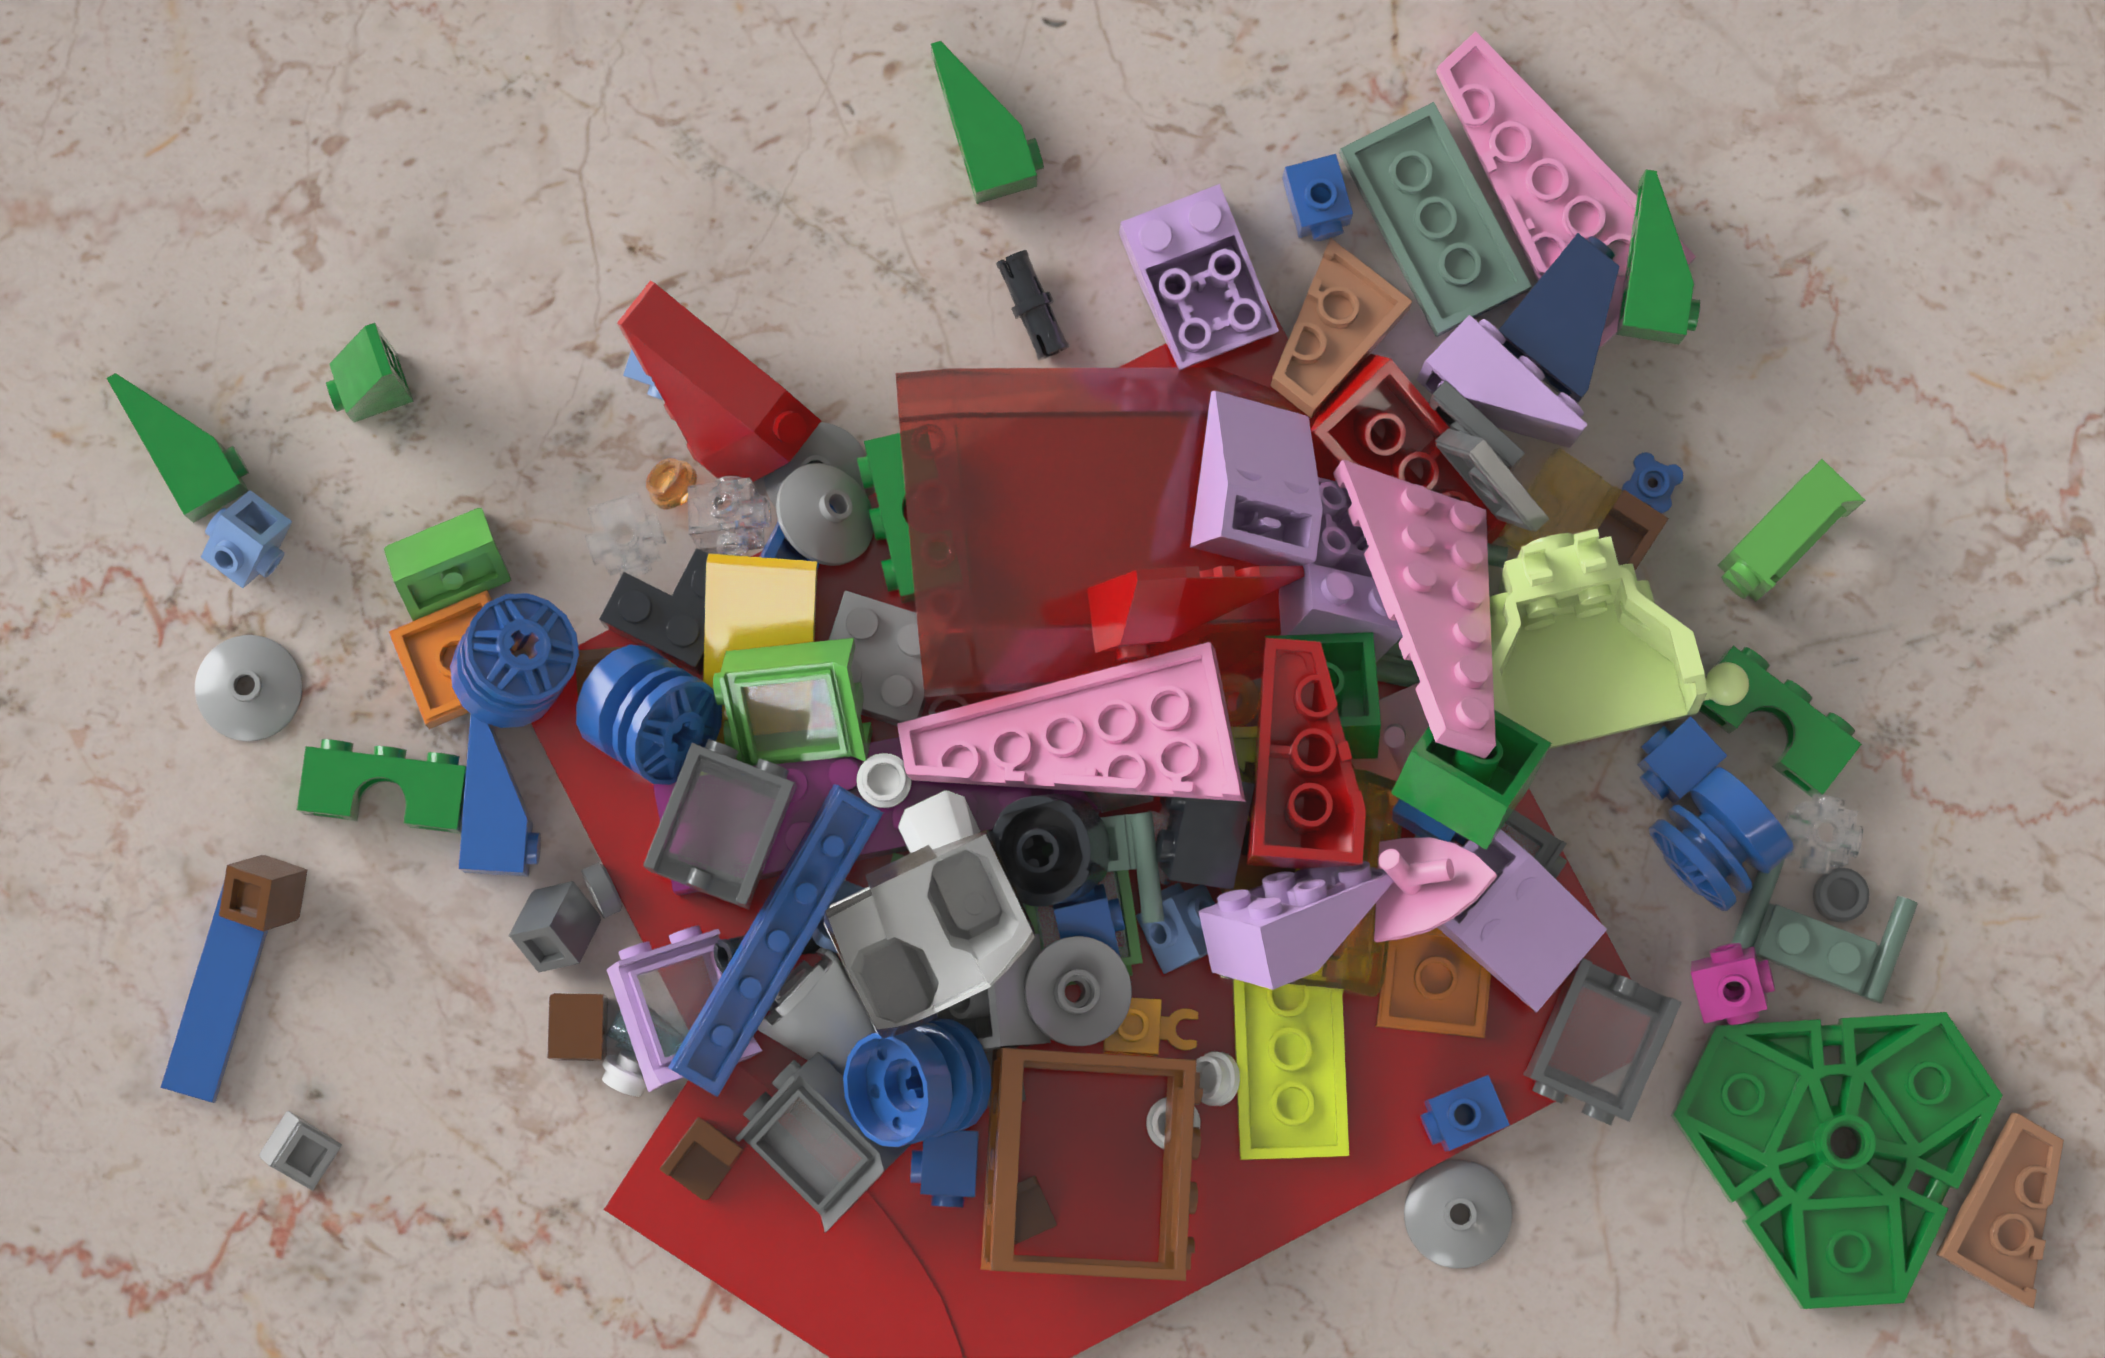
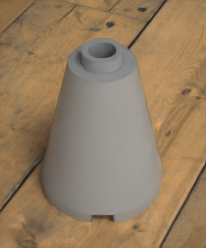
(818, 1012)

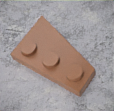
(1337, 328)
(2006, 1210)

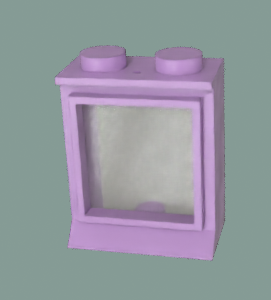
(663, 996)

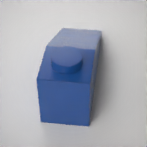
(495, 819)

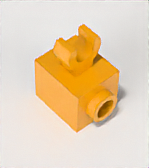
(1145, 1027)

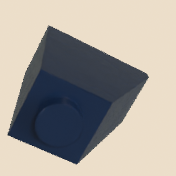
(1565, 316)

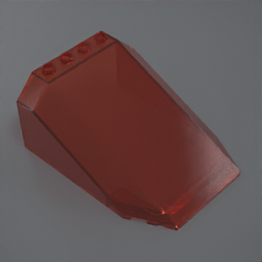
(1047, 487)

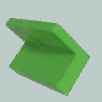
(446, 564)

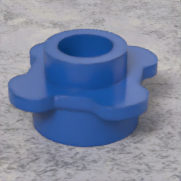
(1666, 477)

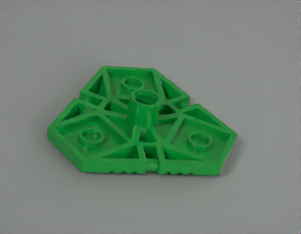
(1767, 1112)

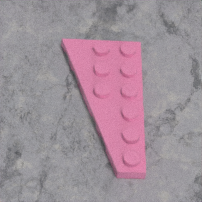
(1538, 166)
(1435, 583)
(1118, 730)

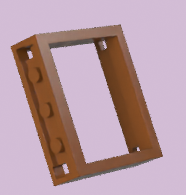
(1180, 1147)

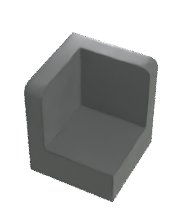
(555, 926)

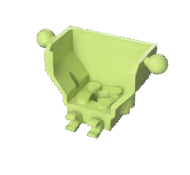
(1589, 649)

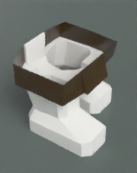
(927, 919)

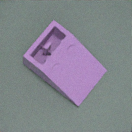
(1197, 277)
(1501, 385)
(1257, 485)
(1338, 586)
(1288, 922)
(1523, 924)

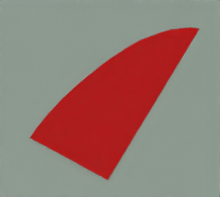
(756, 1237)

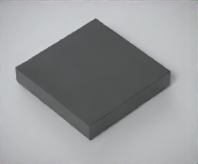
(1465, 418)
(1491, 480)

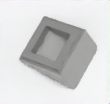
(299, 1150)

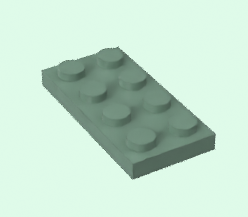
(1435, 219)

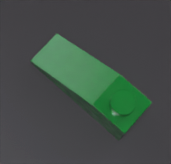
(988, 135)
(1657, 276)
(368, 376)
(188, 458)

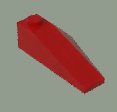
(722, 402)
(1391, 428)
(1167, 602)
(1305, 787)

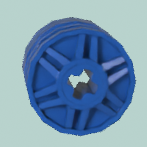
(510, 688)
(646, 712)
(1729, 831)
(917, 1083)

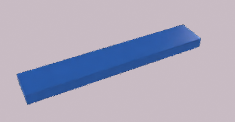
(775, 940)

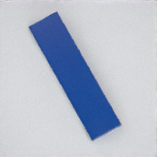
(214, 1008)

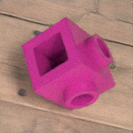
(1734, 1003)

